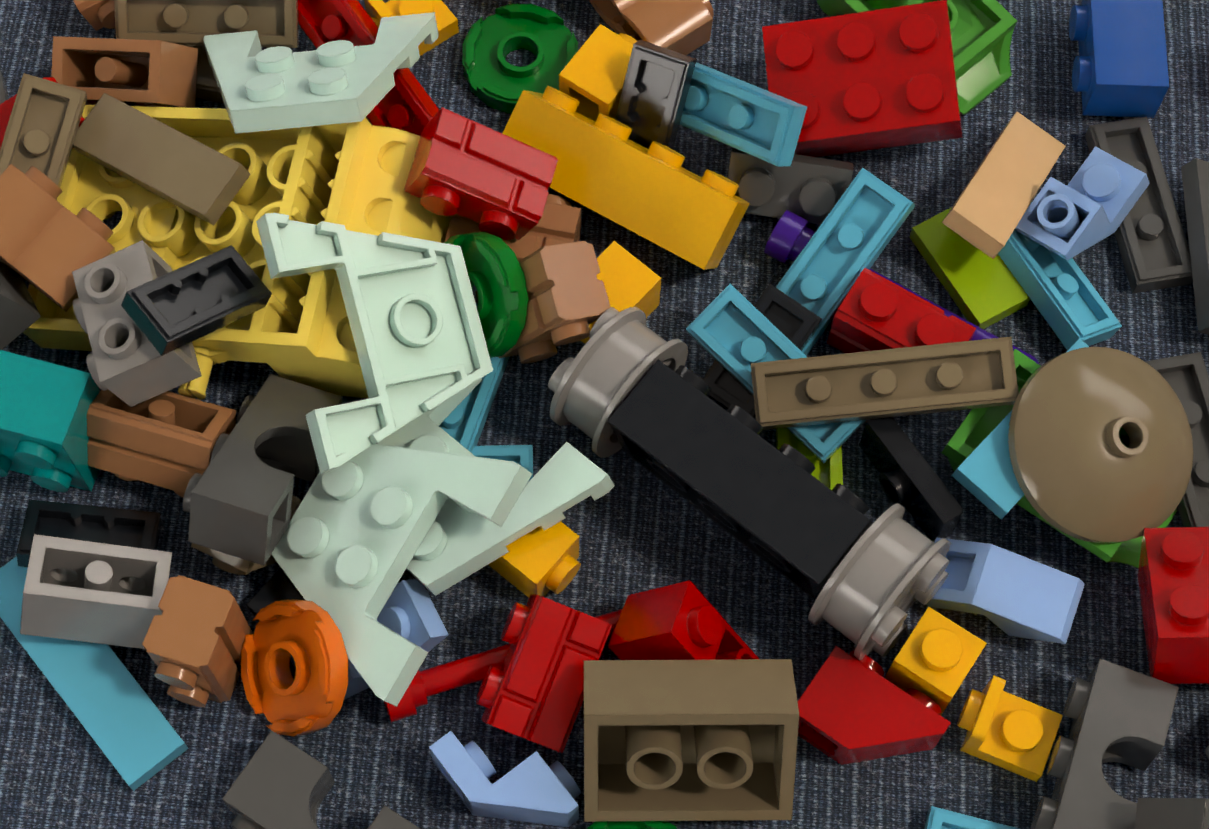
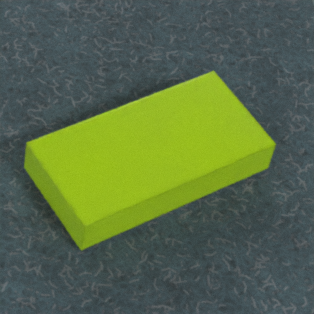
(977, 283)

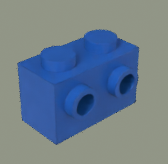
(1120, 57)

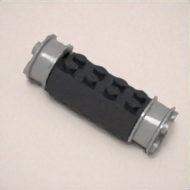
(639, 396)

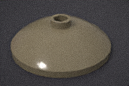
(1071, 450)

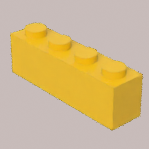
(628, 182)

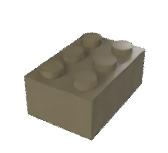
(689, 740)

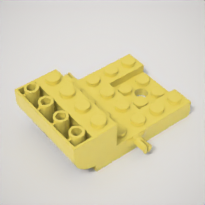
(314, 175)

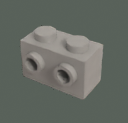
(121, 352)
(92, 591)

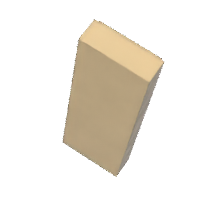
(1004, 185)

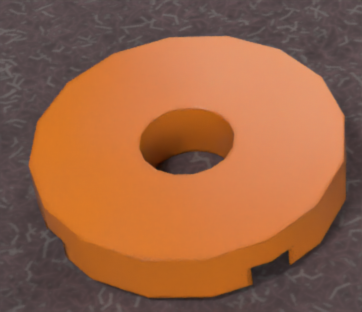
(320, 661)

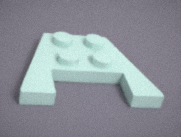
(313, 87)
(407, 318)
(362, 532)
(466, 541)

